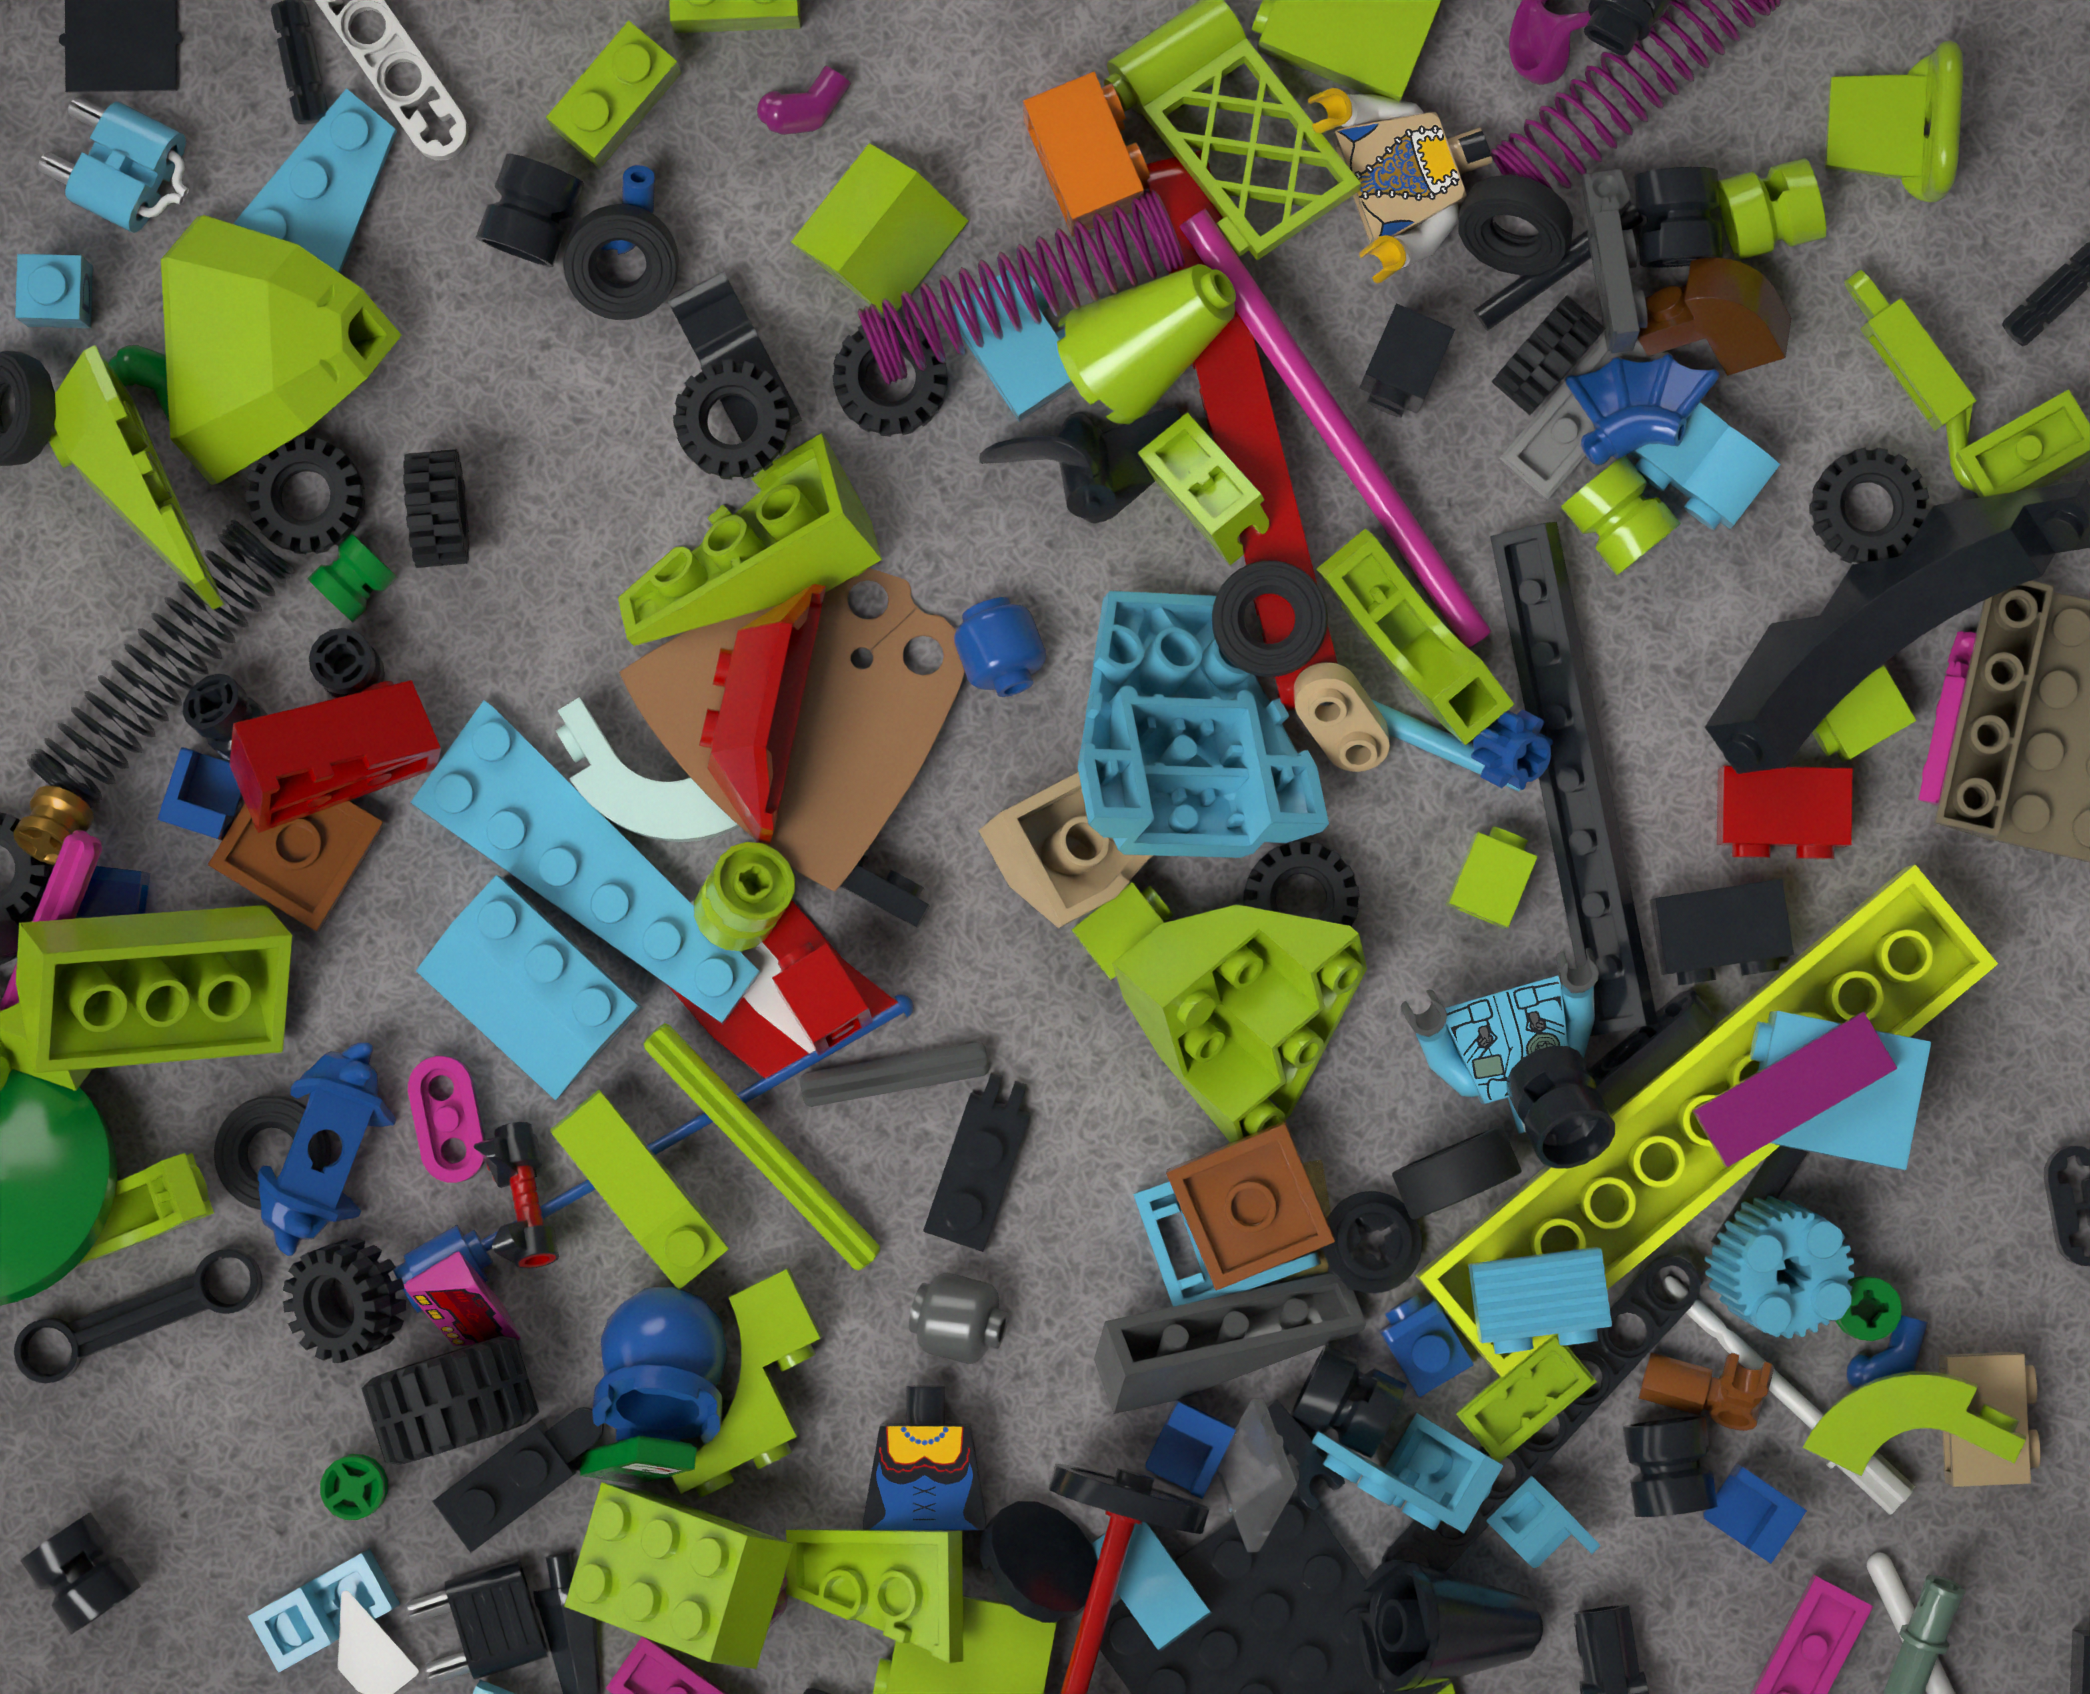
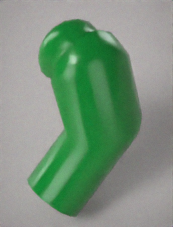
(145, 368)

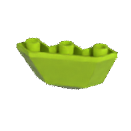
(258, 343)
(1242, 1006)

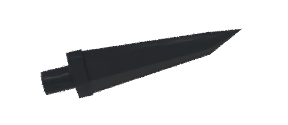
(568, 1632)

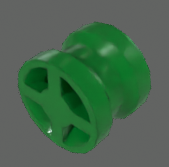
(1857, 1318)
(345, 1492)

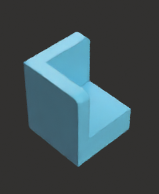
(1537, 1524)

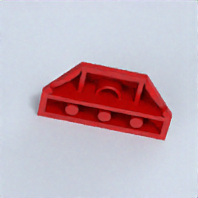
(761, 708)

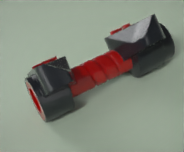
(513, 1162)

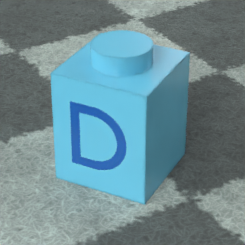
(54, 291)

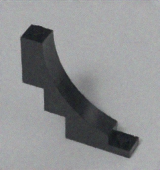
(1882, 606)

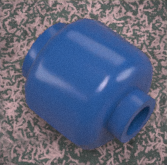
(999, 646)

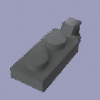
(1612, 256)

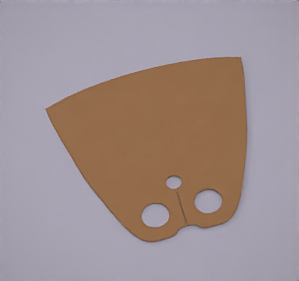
(855, 732)

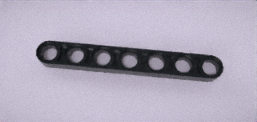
(1530, 1457)

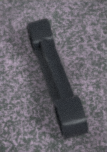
(137, 1316)

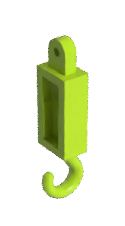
(1916, 365)

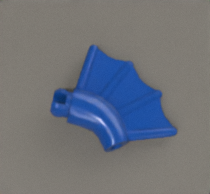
(1638, 404)

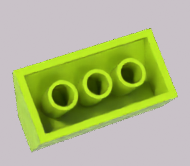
(153, 987)

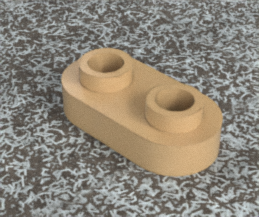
(1346, 721)

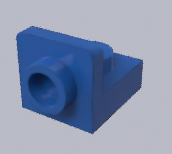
(1424, 1344)

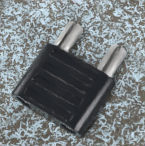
(492, 1621)

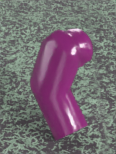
(803, 111)

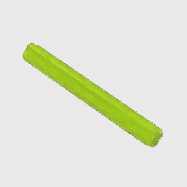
(761, 1146)

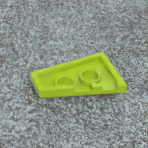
(886, 1579)

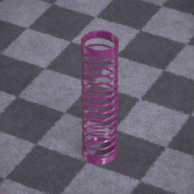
(1512, 160)
(892, 361)

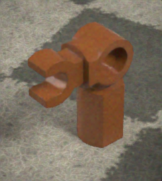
(1731, 1399)

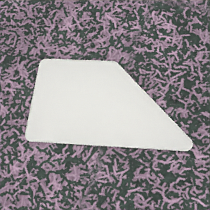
(368, 1654)

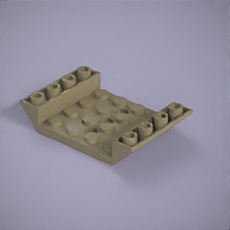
(2025, 726)

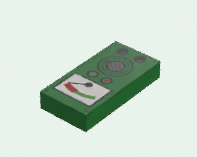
(638, 1460)

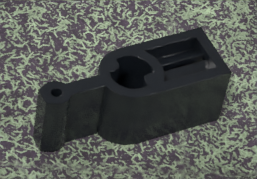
(722, 331)

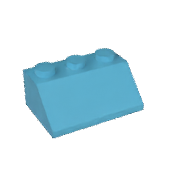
(527, 987)

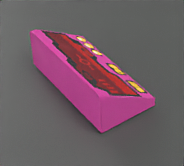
(460, 1302)

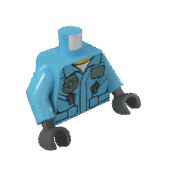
(1486, 1037)

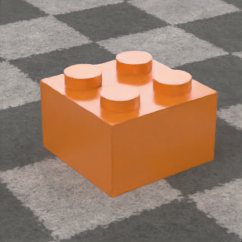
(1083, 151)

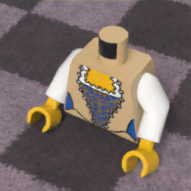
(1404, 172)

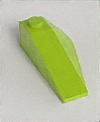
(115, 455)
(788, 536)

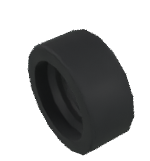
(1456, 1172)

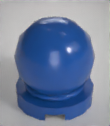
(662, 1367)

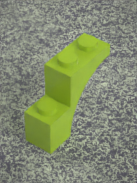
(772, 1328)

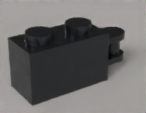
(517, 1477)

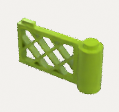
(1174, 68)

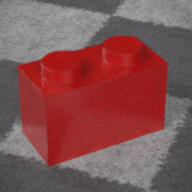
(1785, 808)
(821, 996)

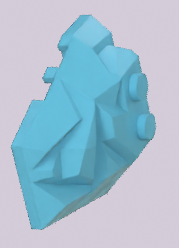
(1184, 742)

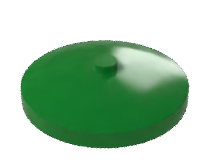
(53, 1182)

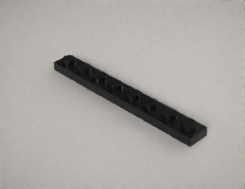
(1576, 780)

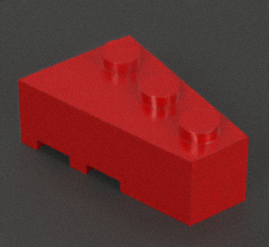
(331, 752)

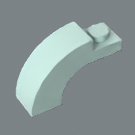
(644, 806)

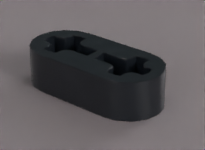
(2062, 1203)

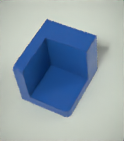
(201, 795)
(1190, 1448)
(1754, 1513)

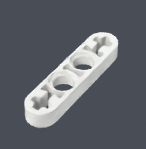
(381, 56)

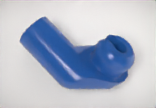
(636, 191)
(1898, 1357)

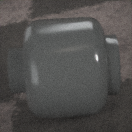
(957, 1318)

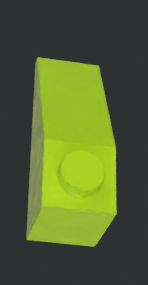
(640, 1189)

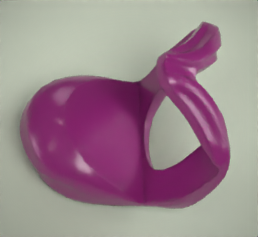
(1542, 41)

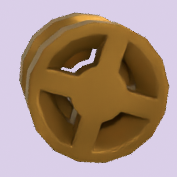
(52, 818)

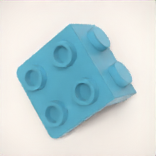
(1428, 1469)

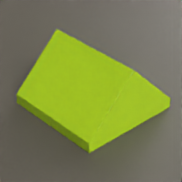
(880, 228)

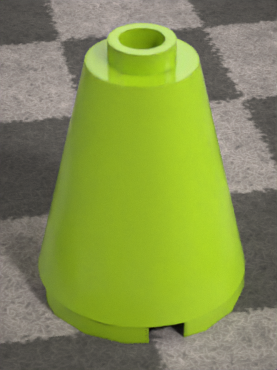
(1144, 338)

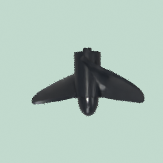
(1096, 467)

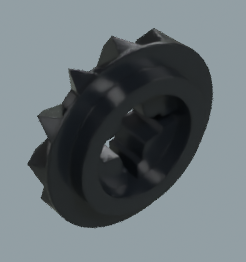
(1399, 1250)

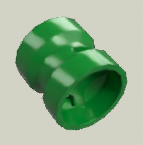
(352, 578)

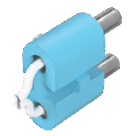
(123, 166)

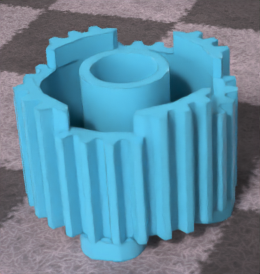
(1809, 1264)

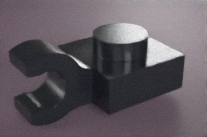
(1302, 1457)

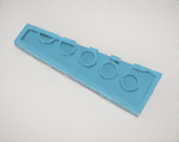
(547, 835)

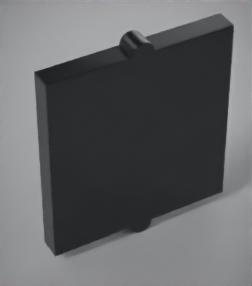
(120, 45)

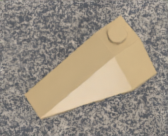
(1056, 856)

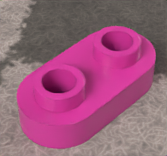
(447, 1119)

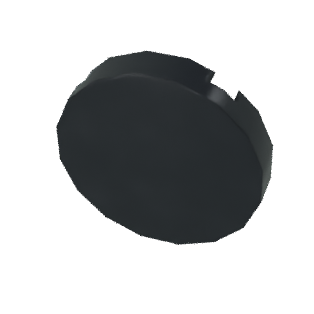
(1038, 1561)

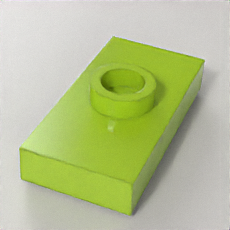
(1525, 1398)

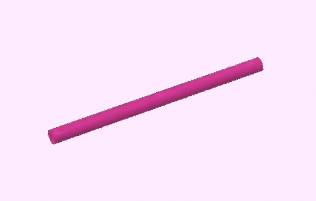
(1338, 432)

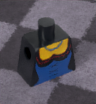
(925, 1470)

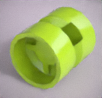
(1772, 209)
(1620, 515)
(744, 896)

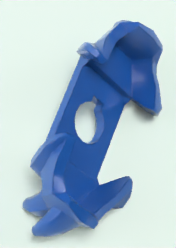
(340, 1100)

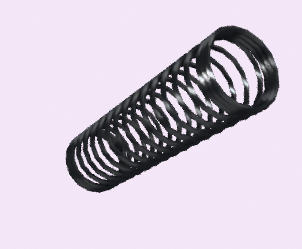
(236, 540)

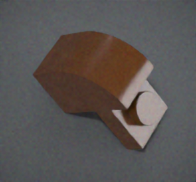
(1727, 307)

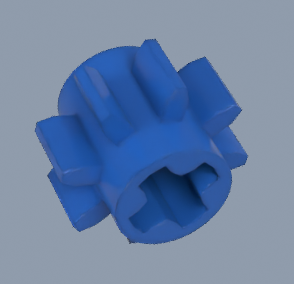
(1513, 750)

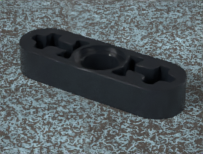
(1651, 1049)

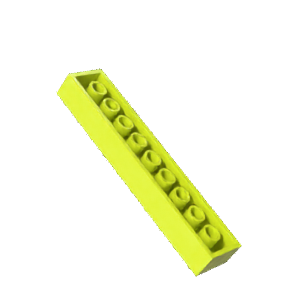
(1890, 957)

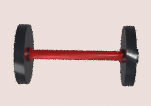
(1129, 1501)

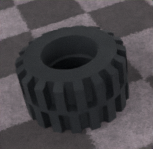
(450, 1400)

